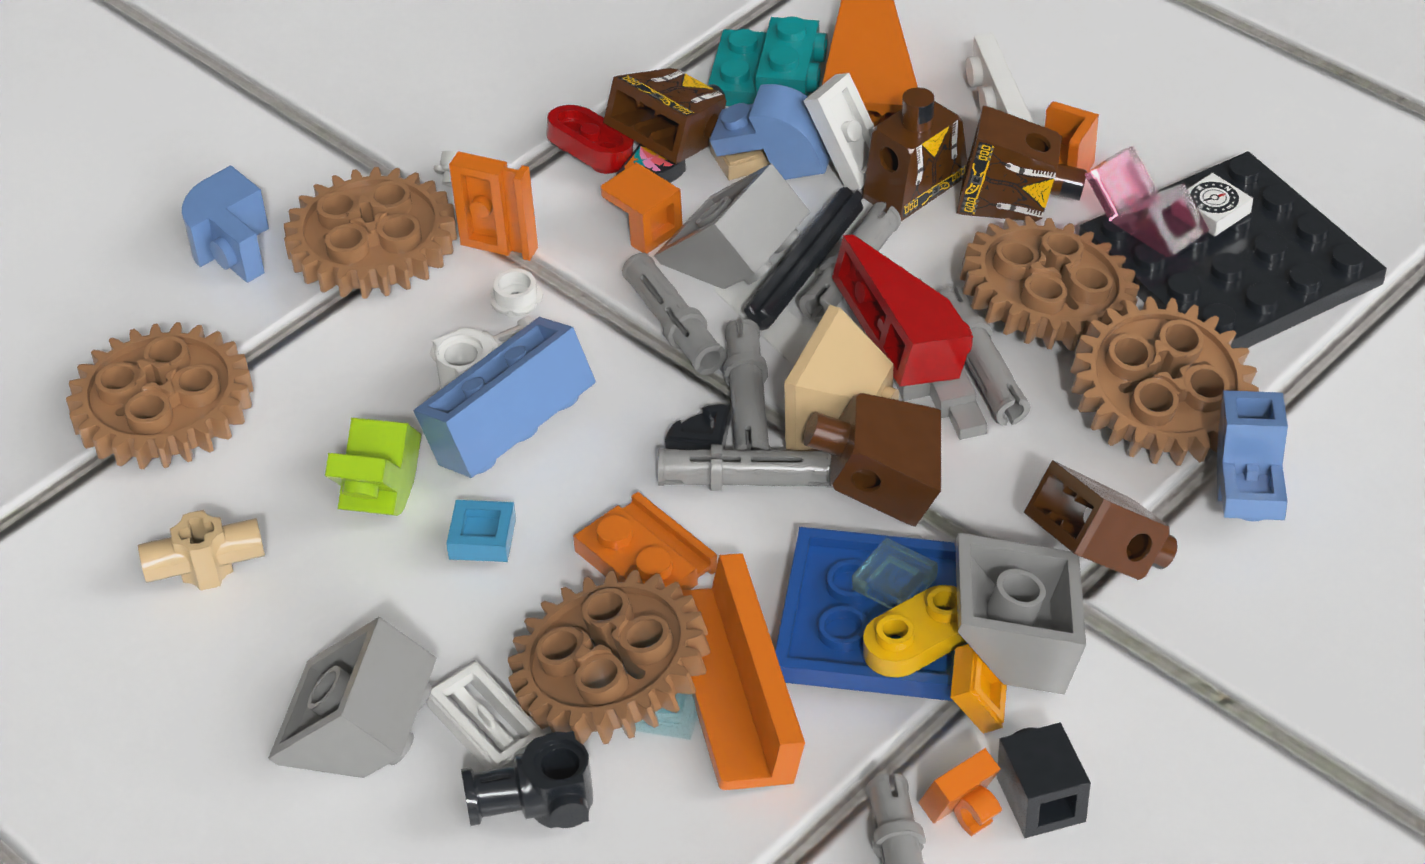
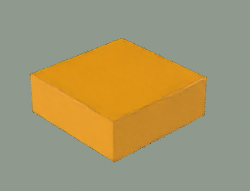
(977, 690)

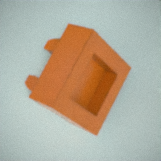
(965, 793)

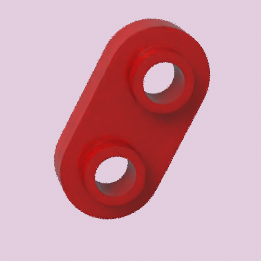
(588, 138)

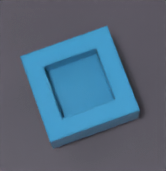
(481, 530)

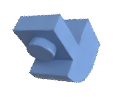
(777, 124)
(224, 221)
(1252, 455)

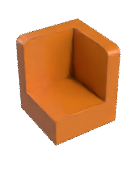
(1077, 132)
(651, 205)

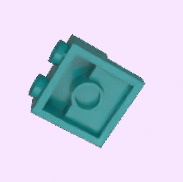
(780, 57)

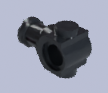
(545, 783)

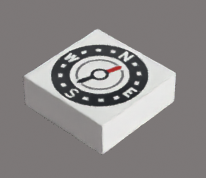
(1220, 203)

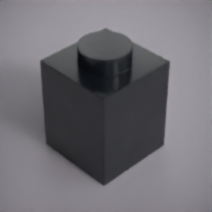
(1043, 779)

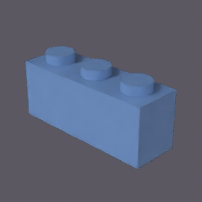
(505, 397)

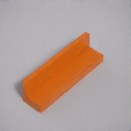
(743, 694)

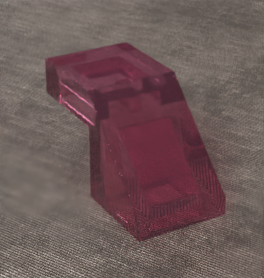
(1131, 201)

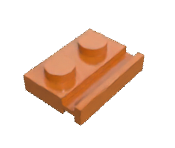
(493, 205)
(645, 541)

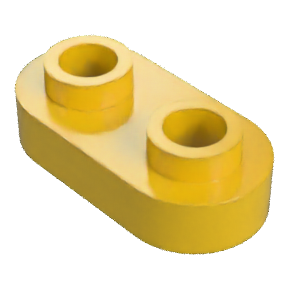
(926, 630)

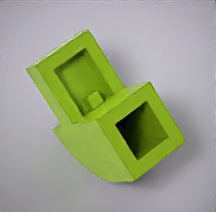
(376, 467)

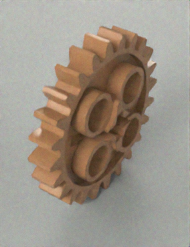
(370, 232)
(1044, 280)
(1167, 370)
(160, 395)
(585, 687)

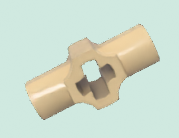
(201, 550)

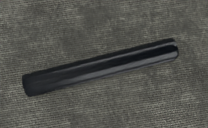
(804, 258)

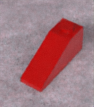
(902, 315)

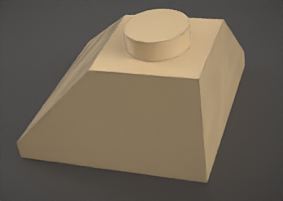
(830, 371)

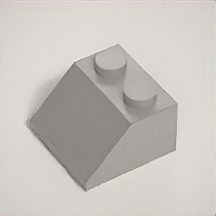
(737, 231)
(1021, 610)
(356, 704)

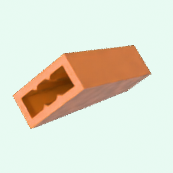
(874, 52)

